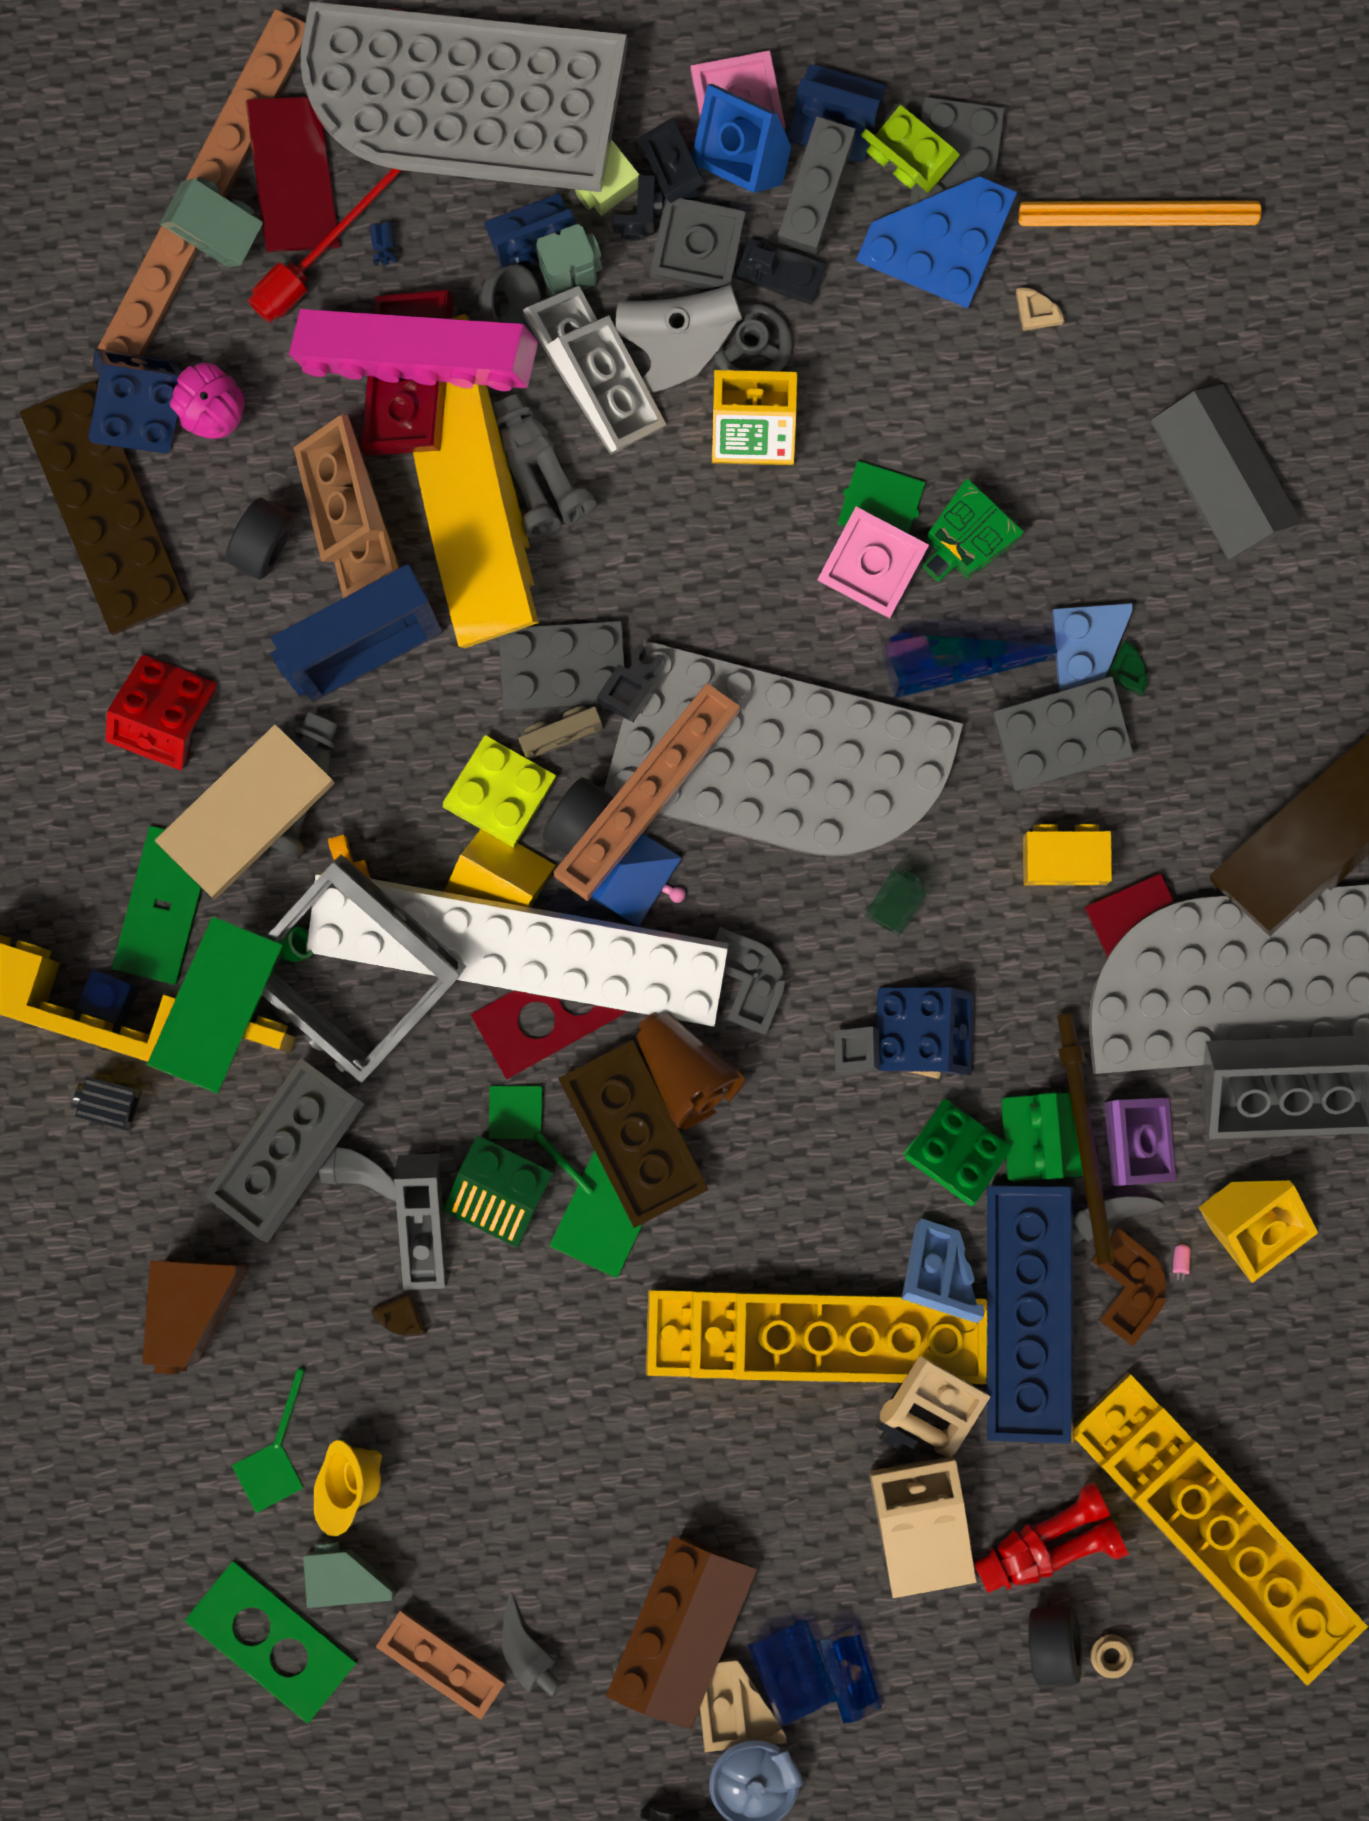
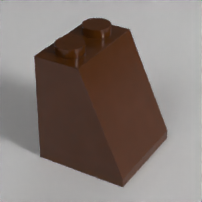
(185, 1309)

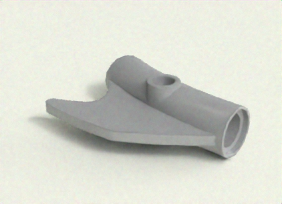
(680, 352)

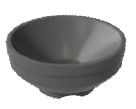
(516, 291)

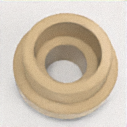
(1115, 1669)

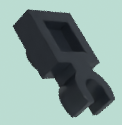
(629, 688)

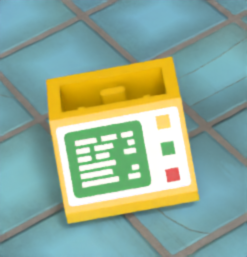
(754, 417)

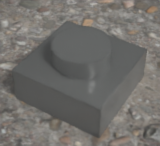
(857, 1050)

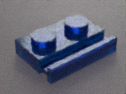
(792, 1672)

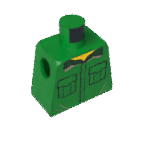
(969, 534)

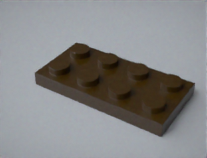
(633, 1134)

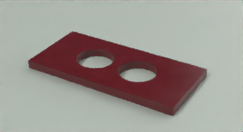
(518, 1052)

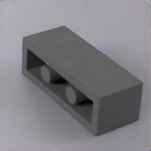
(816, 186)

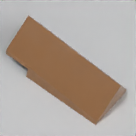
(344, 506)

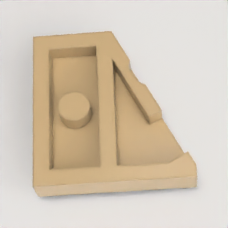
(736, 1711)

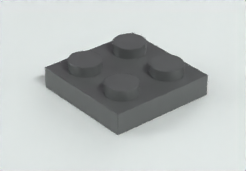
(697, 244)

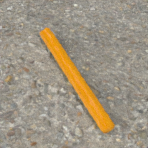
(1138, 213)

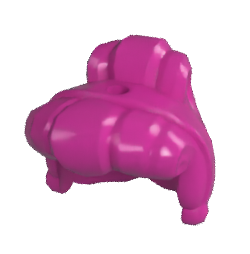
(219, 412)

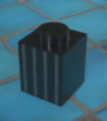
(106, 1103)

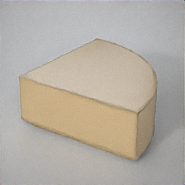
(1037, 310)

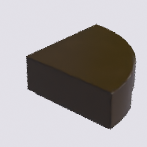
(400, 1317)

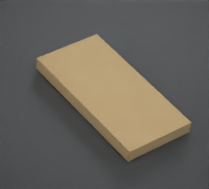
(244, 812)

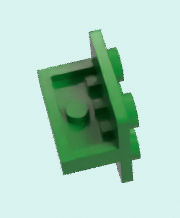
(1040, 1137)
(957, 1152)

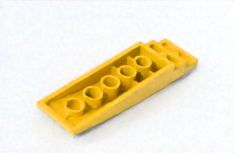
(476, 521)
(807, 1337)
(1218, 1528)

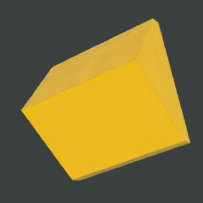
(499, 872)

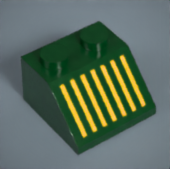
(498, 1191)

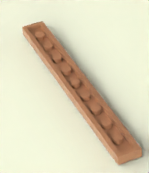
(218, 163)

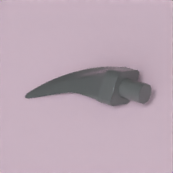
(354, 1168)
(1116, 1210)
(524, 1656)

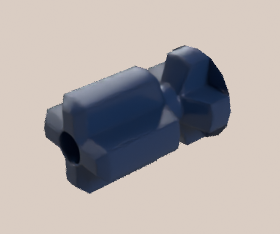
(382, 241)

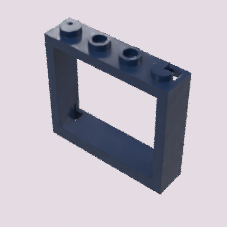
(355, 635)

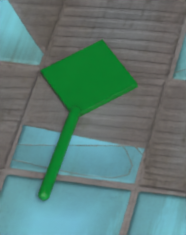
(517, 1114)
(269, 1473)

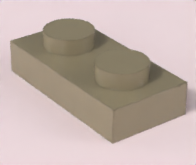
(575, 725)

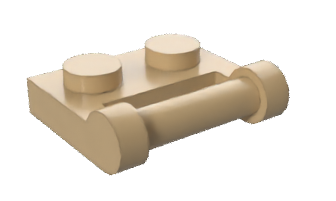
(940, 1394)

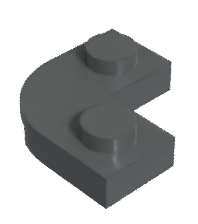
(760, 978)

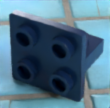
(838, 99)

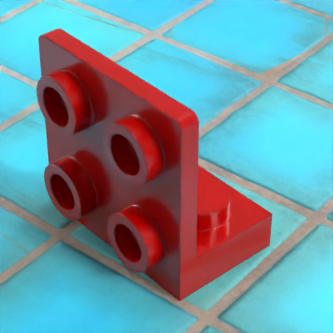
(158, 711)

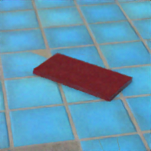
(291, 174)

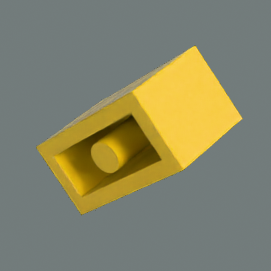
(1067, 856)

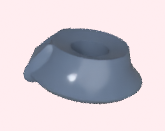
(755, 1782)

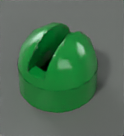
(295, 945)

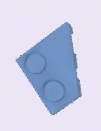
(1087, 641)
(939, 1272)

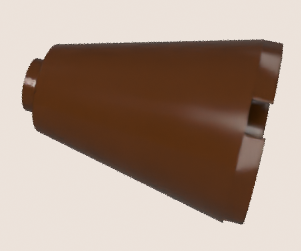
(686, 1070)

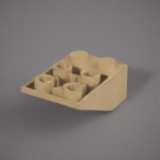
(923, 1526)

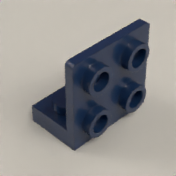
(517, 232)
(133, 401)
(925, 1029)

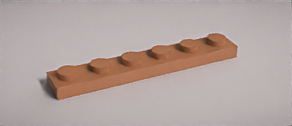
(646, 791)

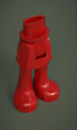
(1024, 1555)

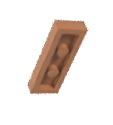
(441, 1664)

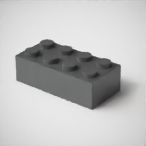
(1286, 1087)

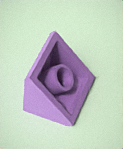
(1140, 1141)

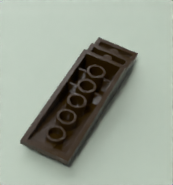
(1303, 846)

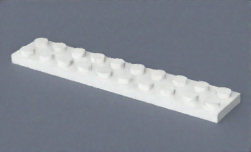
(534, 951)

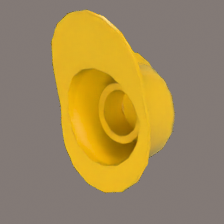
(344, 1484)

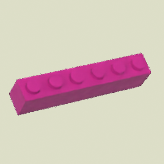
(414, 349)

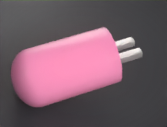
(1181, 1260)

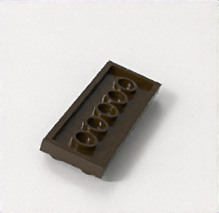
(103, 512)

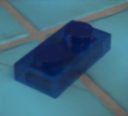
(849, 1674)

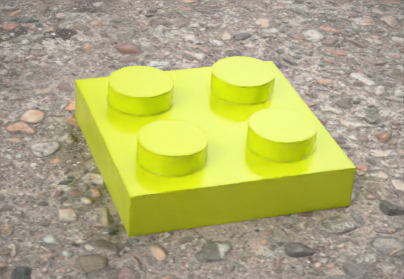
(499, 791)

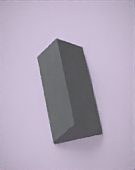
(1225, 471)

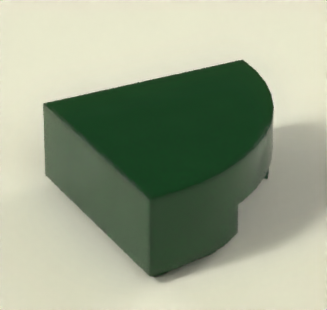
(1129, 669)

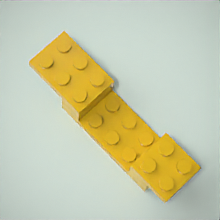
(26, 987)

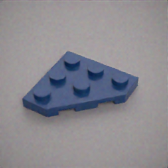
(941, 240)

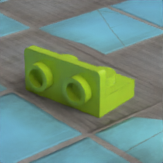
(912, 149)

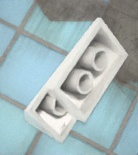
(595, 368)

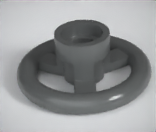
(755, 328)

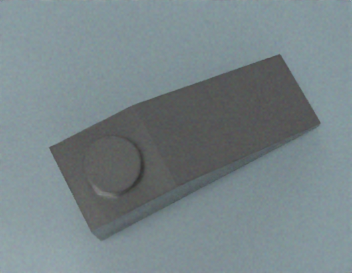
(420, 1221)

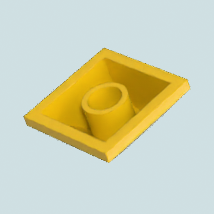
(1258, 1223)

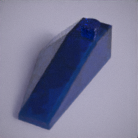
(940, 661)

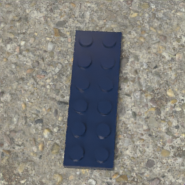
(1030, 1314)

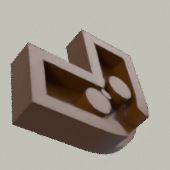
(1142, 1288)

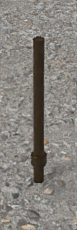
(1072, 1058)

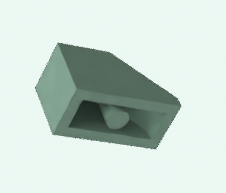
(342, 1577)

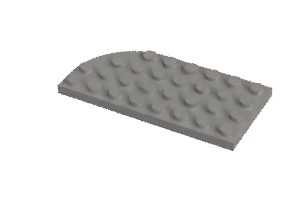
(465, 93)
(796, 761)
(1217, 976)

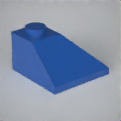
(741, 141)
(637, 880)

